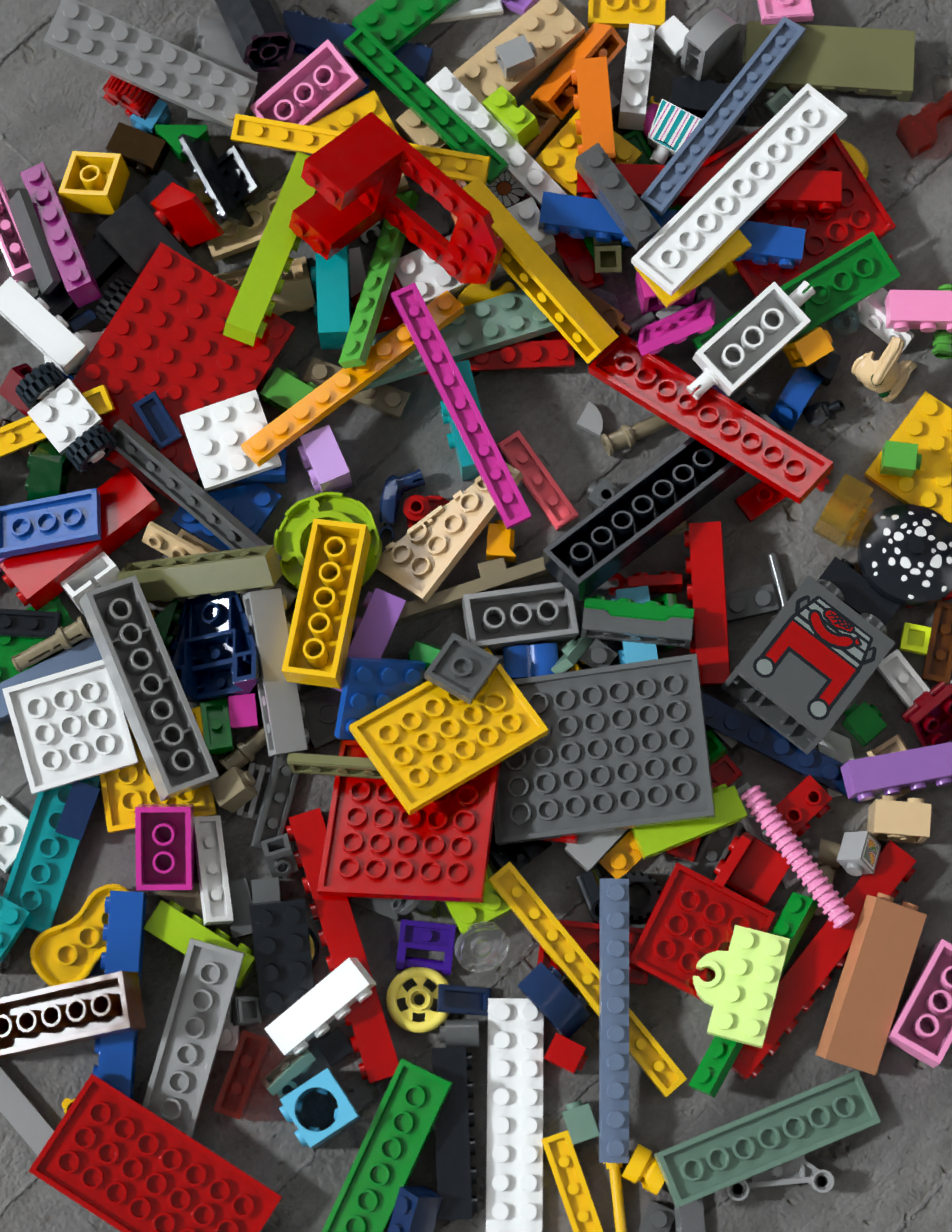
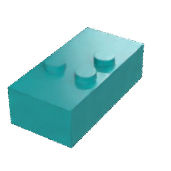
(333, 300)
(466, 464)

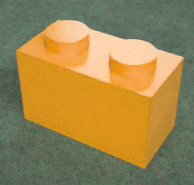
(809, 347)

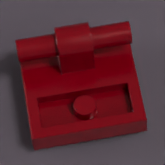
(932, 715)

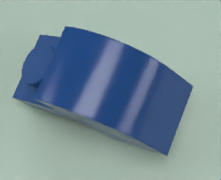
(795, 397)

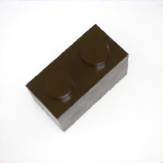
(138, 149)

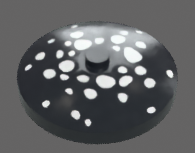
(907, 555)

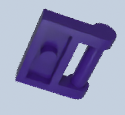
(426, 937)

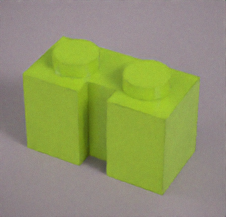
(517, 121)

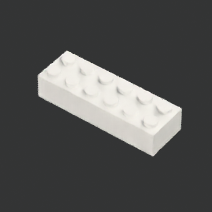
(434, 280)

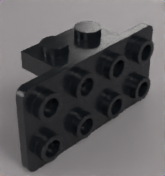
(226, 179)

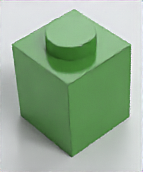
(900, 459)

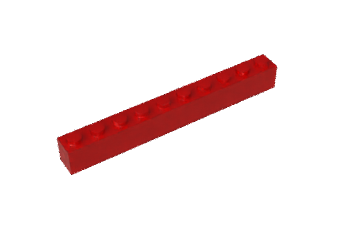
(800, 192)
(344, 942)
(821, 956)

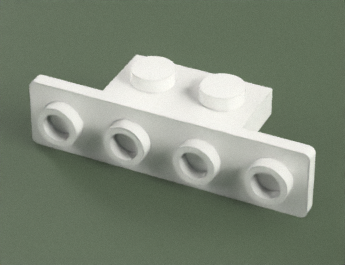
(873, 315)

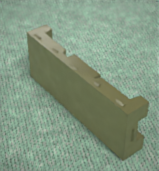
(843, 59)

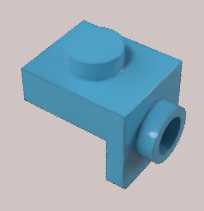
(158, 116)

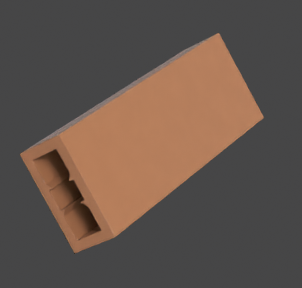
(871, 983)

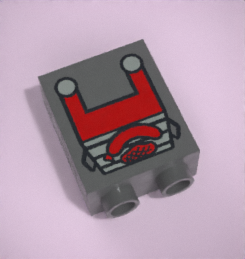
(809, 663)

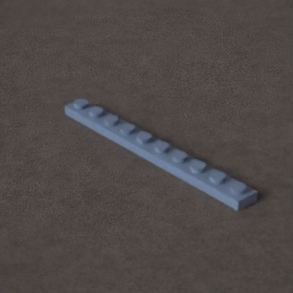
(722, 116)
(614, 1021)

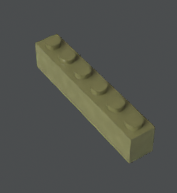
(206, 573)

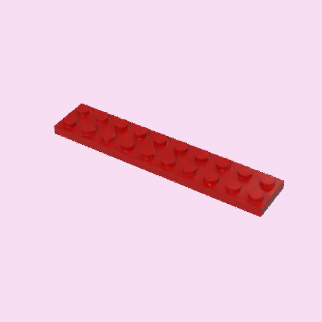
(712, 419)

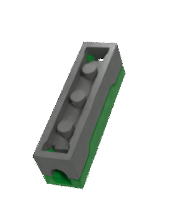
(637, 622)

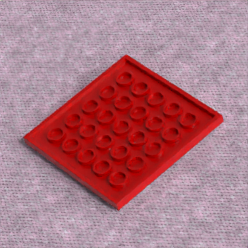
(825, 232)
(386, 853)

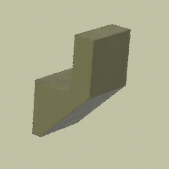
(607, 256)

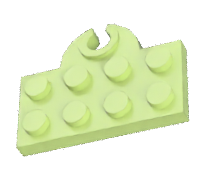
(743, 985)

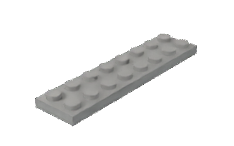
(149, 62)
(193, 1033)

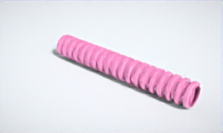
(797, 856)

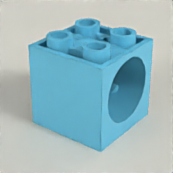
(343, 1116)

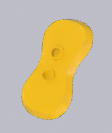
(74, 948)

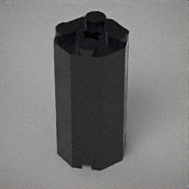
(258, 32)

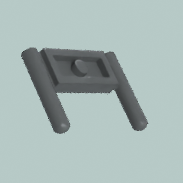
(759, 599)

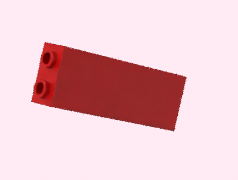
(124, 512)

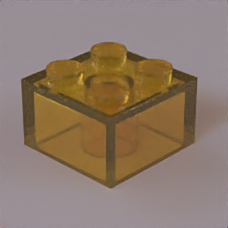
(846, 505)

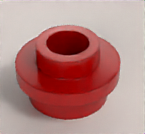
(413, 515)

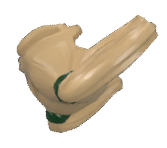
(885, 374)

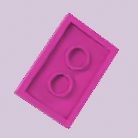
(677, 327)

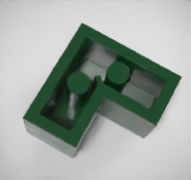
(47, 472)

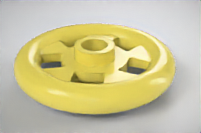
(396, 991)

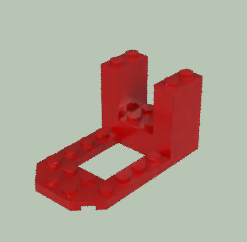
(359, 185)

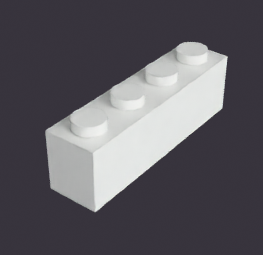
(636, 76)
(40, 327)
(320, 1007)

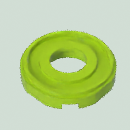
(294, 532)

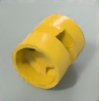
(644, 1168)

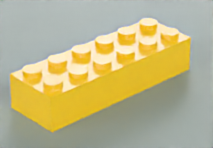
(326, 603)

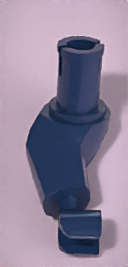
(392, 495)

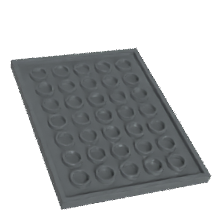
(617, 753)

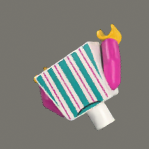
(667, 129)

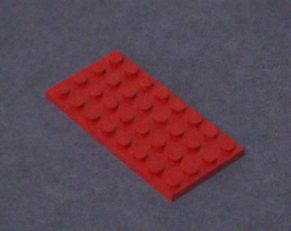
(146, 1171)

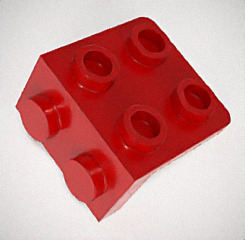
(752, 868)

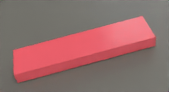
(538, 480)

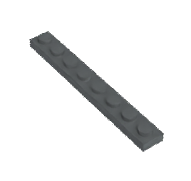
(183, 489)

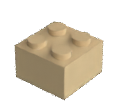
(899, 820)

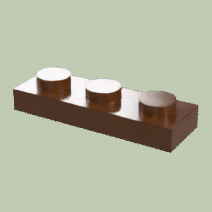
(939, 654)

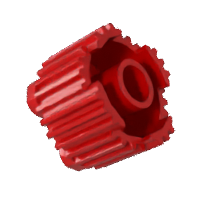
(129, 97)

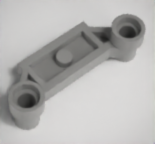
(791, 1172)

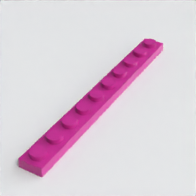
(461, 406)

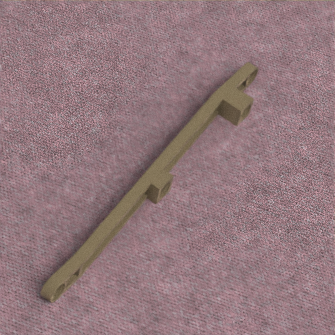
(492, 577)

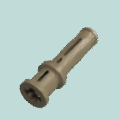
(628, 435)
(61, 639)
(244, 751)

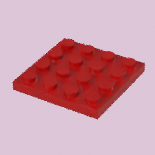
(688, 923)

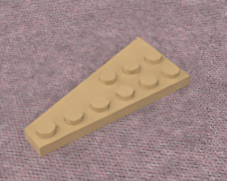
(439, 540)

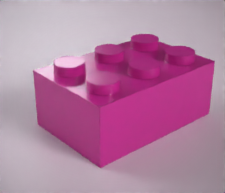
(164, 847)

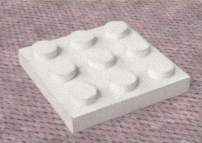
(217, 437)

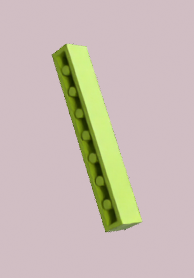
(269, 261)

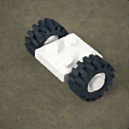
(65, 417)

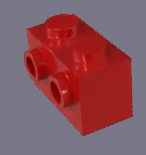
(803, 804)

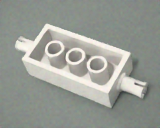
(751, 339)

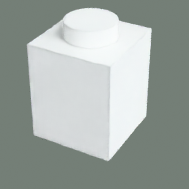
(671, 38)

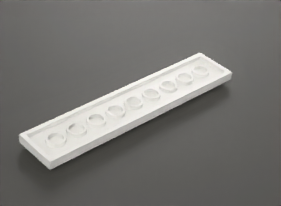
(739, 189)
(514, 1116)

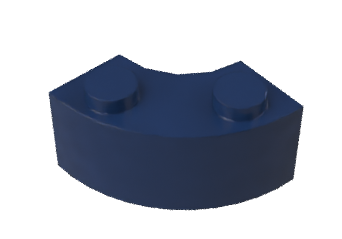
(554, 1000)

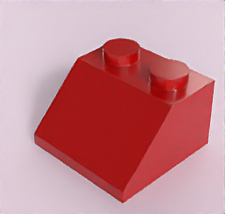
(185, 216)

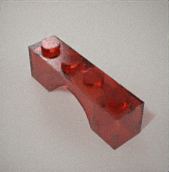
(919, 131)

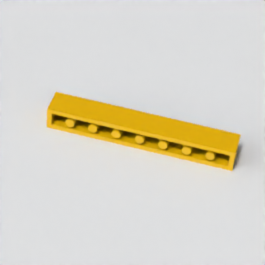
(544, 280)

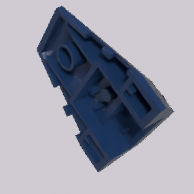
(215, 648)

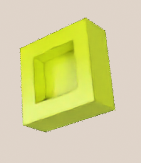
(915, 638)

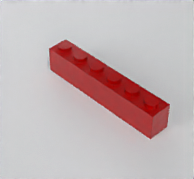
(709, 601)

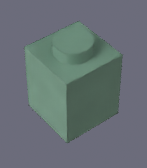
(580, 1122)

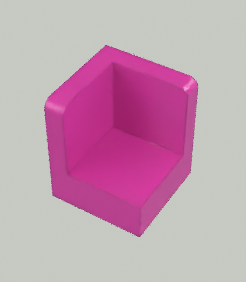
(244, 711)

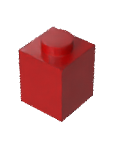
(566, 1054)

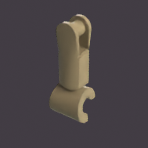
(828, 859)

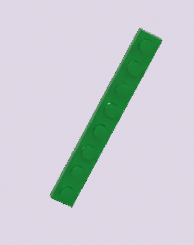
(421, 99)
(724, 1052)

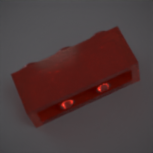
(242, 1075)

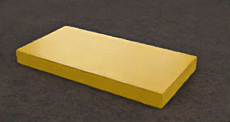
(727, 253)

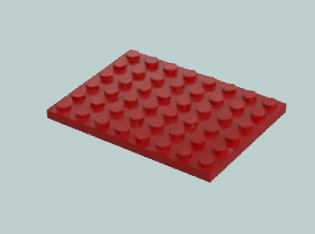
(174, 344)

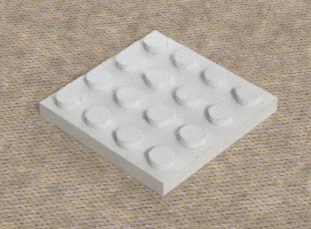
(69, 726)

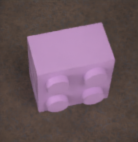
(325, 460)

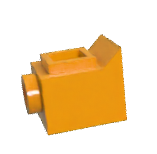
(500, 542)

